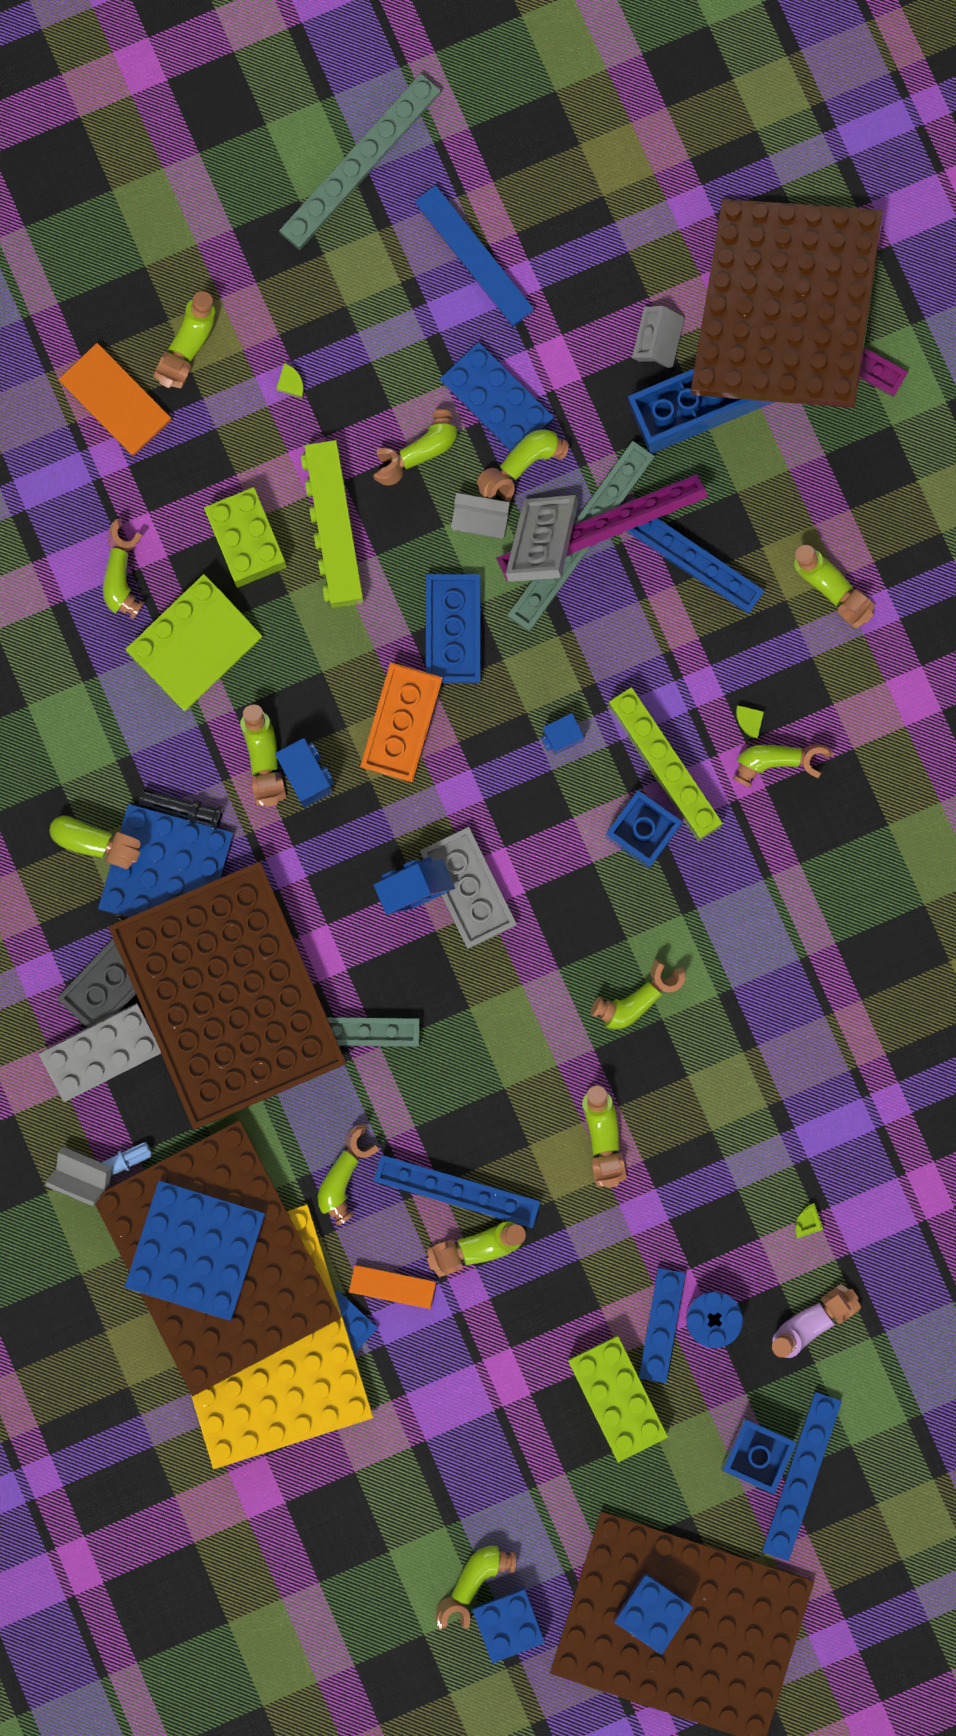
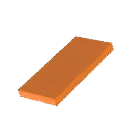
(115, 399)
(401, 722)

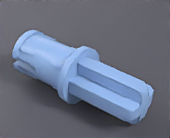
(128, 1158)

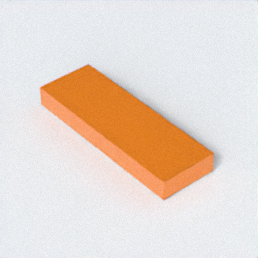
(392, 1287)

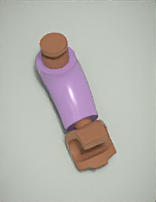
(812, 1322)

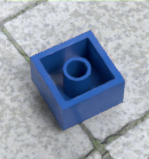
(304, 773)
(643, 829)
(414, 885)
(758, 1456)
(653, 1613)
(508, 1624)

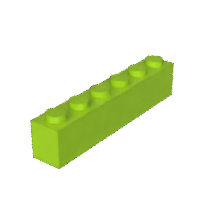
(333, 524)
(664, 764)

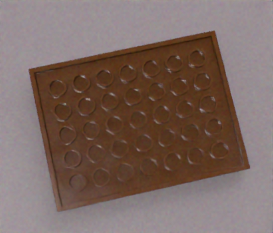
(787, 303)
(227, 995)
(282, 1288)
(725, 1656)

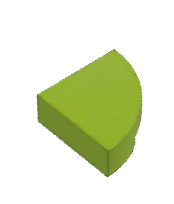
(290, 382)
(749, 720)
(808, 1222)

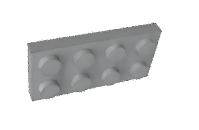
(542, 538)
(476, 900)
(100, 1052)

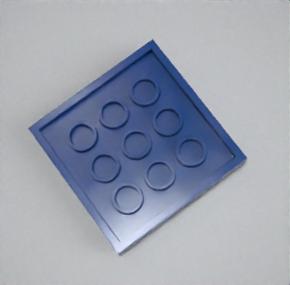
(171, 861)
(195, 1250)

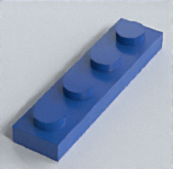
(661, 1325)

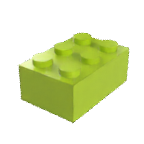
(245, 537)

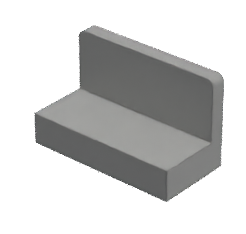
(658, 335)
(480, 516)
(79, 1176)

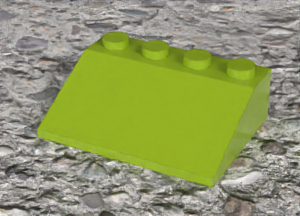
(193, 643)

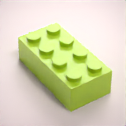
(617, 1398)

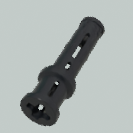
(194, 811)

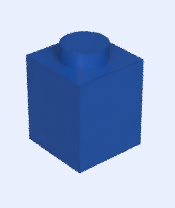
(561, 735)

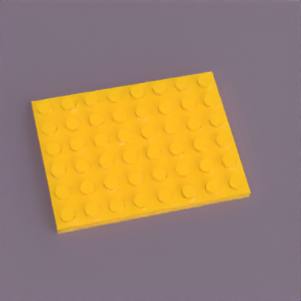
(290, 1394)

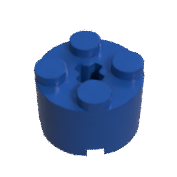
(729, 1318)

